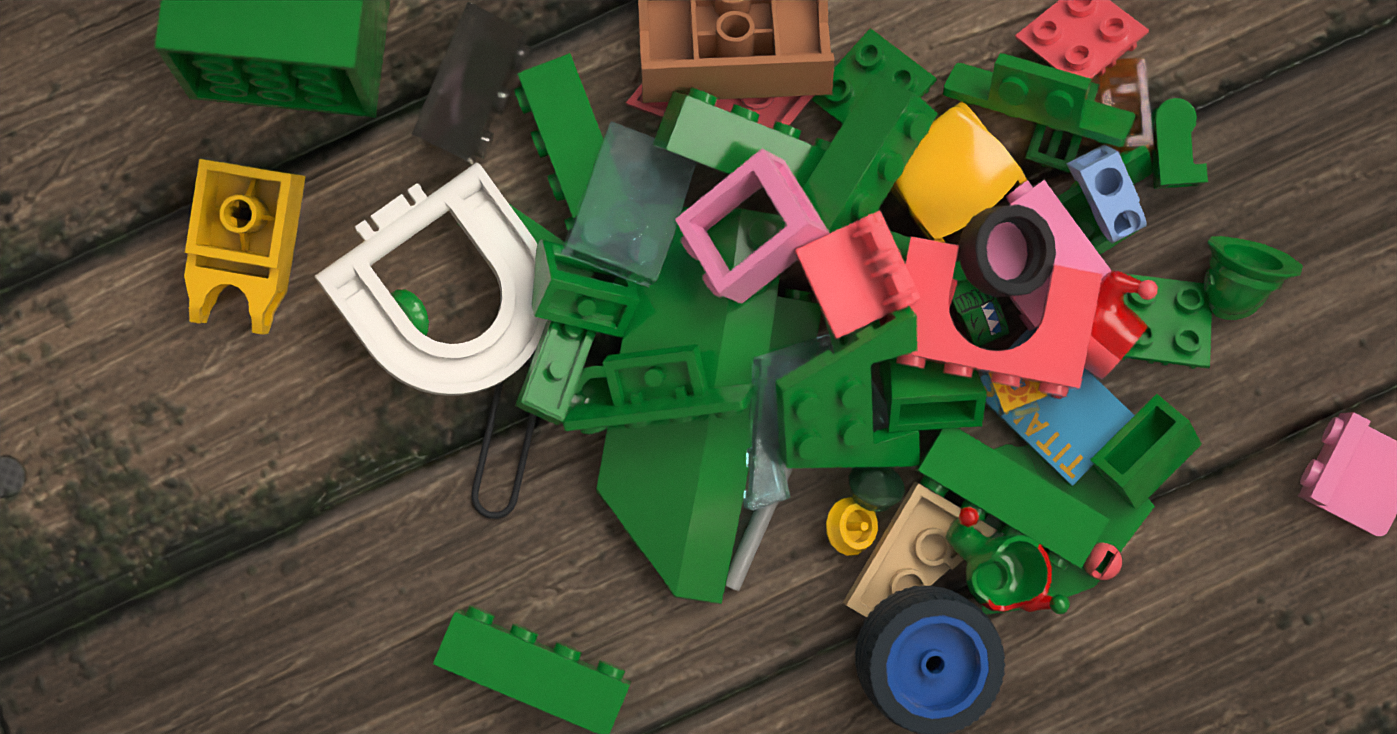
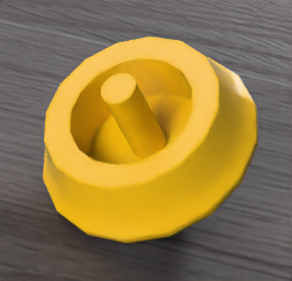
(851, 527)

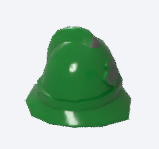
(1244, 275)

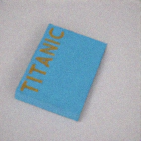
(1069, 428)

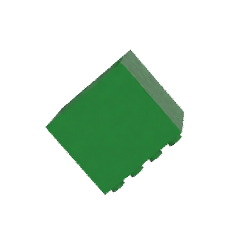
(277, 52)

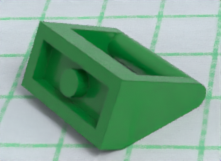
(578, 298)

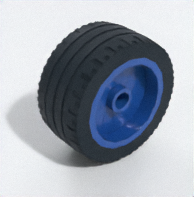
(962, 655)

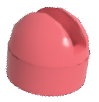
(1096, 557)

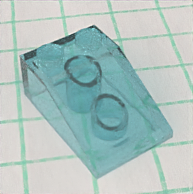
(629, 206)

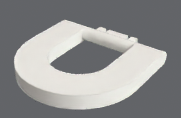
(388, 331)

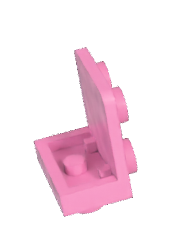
(1354, 474)

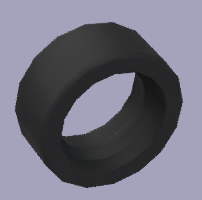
(1039, 243)

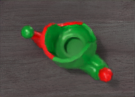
(1005, 569)

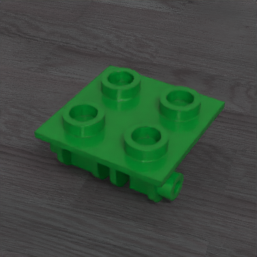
(870, 57)
(1176, 324)

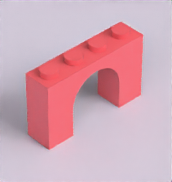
(1050, 357)

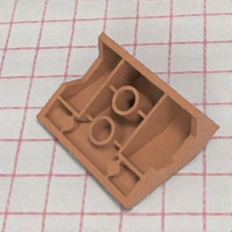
(735, 48)

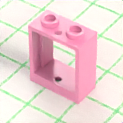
(776, 254)

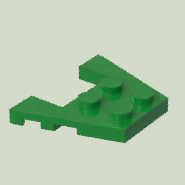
(828, 404)

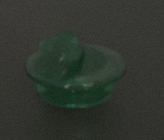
(876, 487)

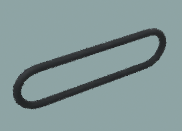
(483, 454)

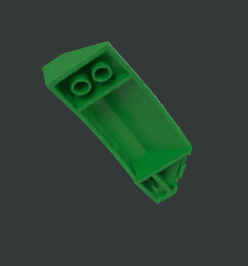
(686, 481)

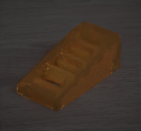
(1130, 68)

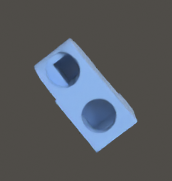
(1109, 192)

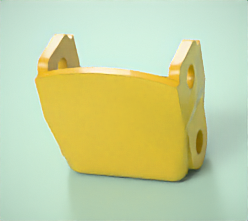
(955, 174)

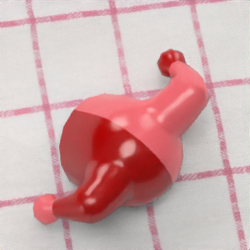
(1114, 323)

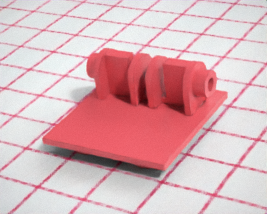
(1082, 36)
(857, 274)

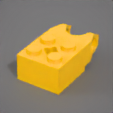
(234, 253)

